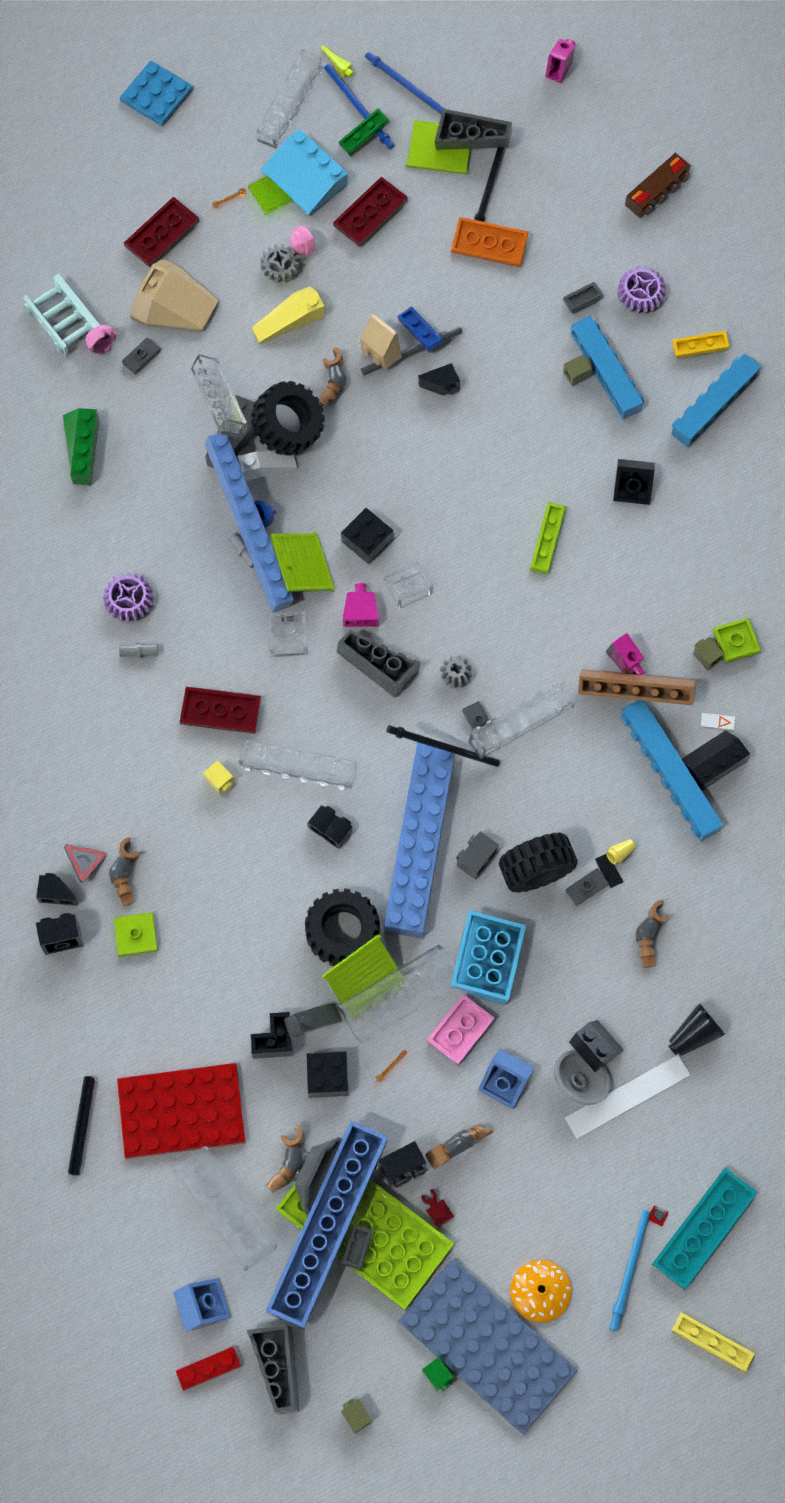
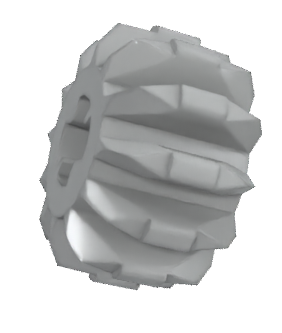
(460, 666)

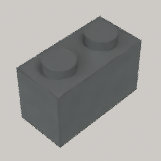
(477, 854)

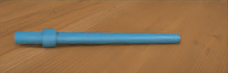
(618, 1308)

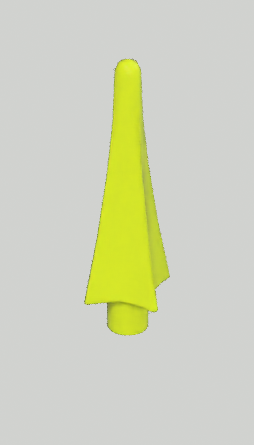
(343, 66)

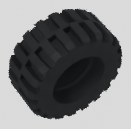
(305, 407)
(538, 862)
(337, 903)

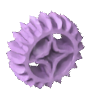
(644, 283)
(117, 607)

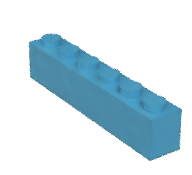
(606, 367)
(715, 400)

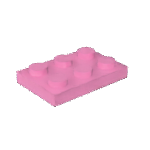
(460, 1029)

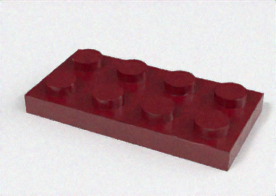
(370, 211)
(161, 231)
(220, 710)

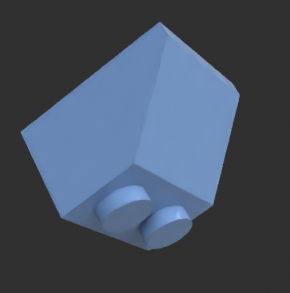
(506, 1078)
(201, 1304)

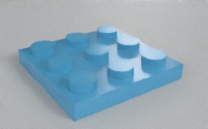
(156, 93)

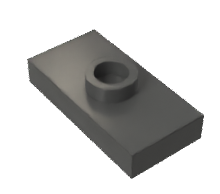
(583, 297)
(141, 355)
(475, 715)
(587, 886)
(357, 1247)

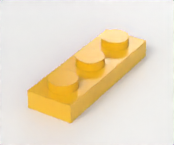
(700, 344)

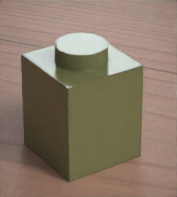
(577, 370)
(708, 653)
(356, 1415)

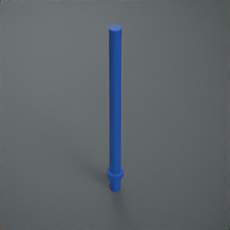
(376, 61)
(384, 137)

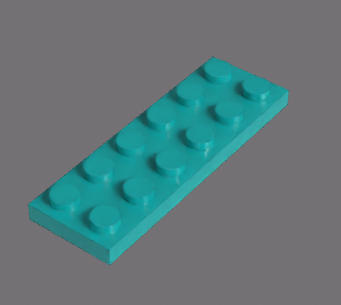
(704, 1228)

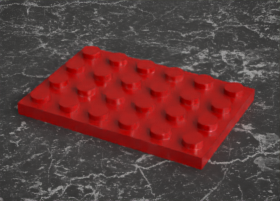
(180, 1110)

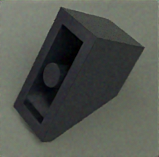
(440, 380)
(54, 891)

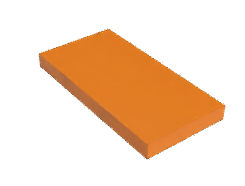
(489, 242)

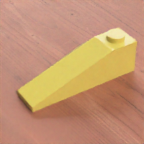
(291, 314)

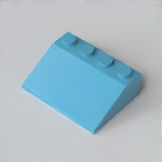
(305, 172)
(488, 957)

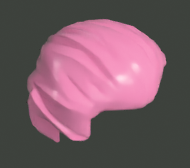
(302, 241)
(100, 339)

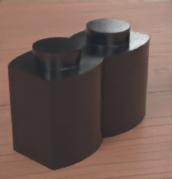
(330, 826)

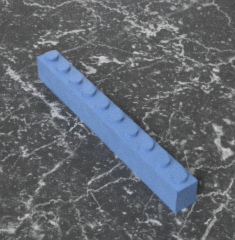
(248, 521)

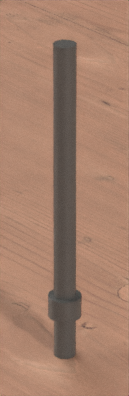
(414, 349)

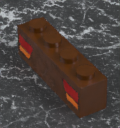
(658, 185)

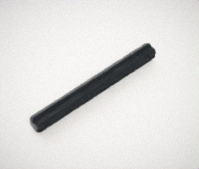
(81, 1126)

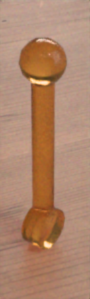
(242, 192)
(379, 1078)

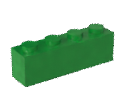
(81, 437)

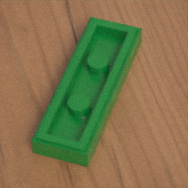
(364, 132)

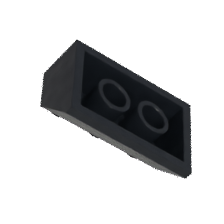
(716, 759)

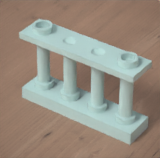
(70, 300)

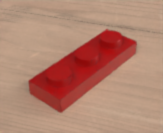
(208, 1368)

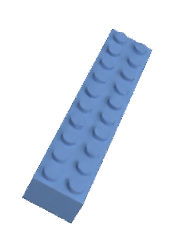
(419, 842)
(327, 1225)

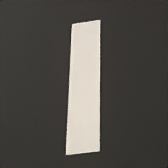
(627, 1096)

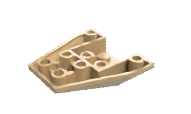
(172, 299)

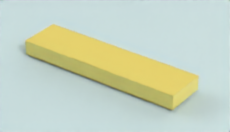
(713, 1342)

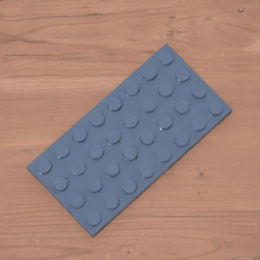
(487, 1346)

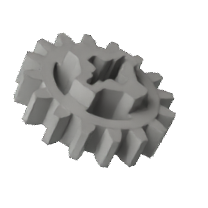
(272, 267)

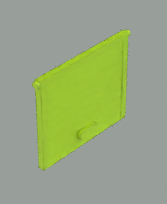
(424, 153)
(302, 562)
(360, 969)

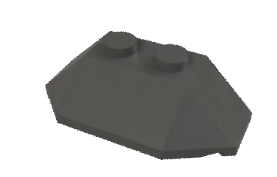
(314, 1171)

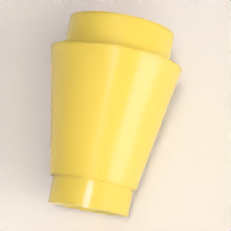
(620, 851)

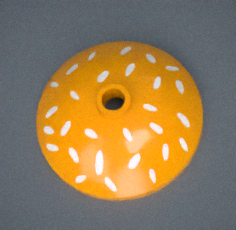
(536, 1305)

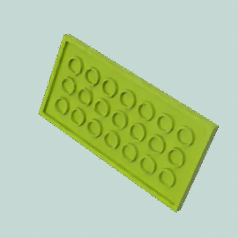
(402, 1245)

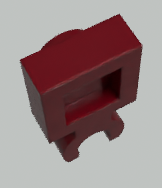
(438, 1211)

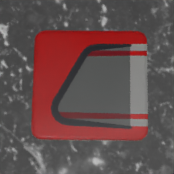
(658, 1215)

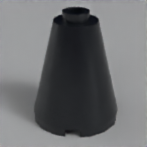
(695, 1032)

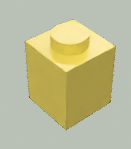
(219, 777)

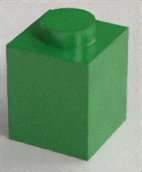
(438, 1375)

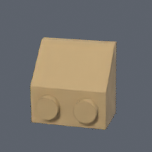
(380, 343)

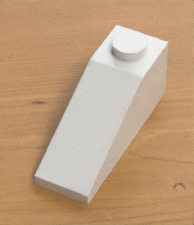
(265, 463)

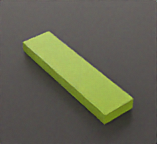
(547, 538)

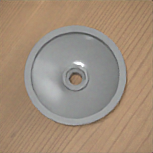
(579, 1081)

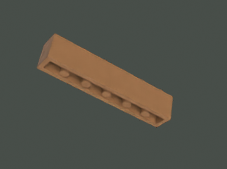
(637, 687)

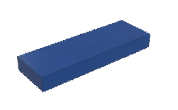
(420, 329)

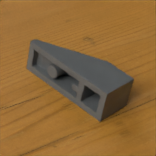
(312, 1020)

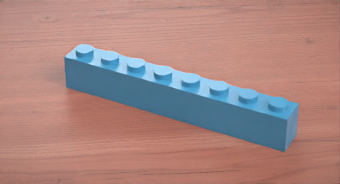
(671, 770)

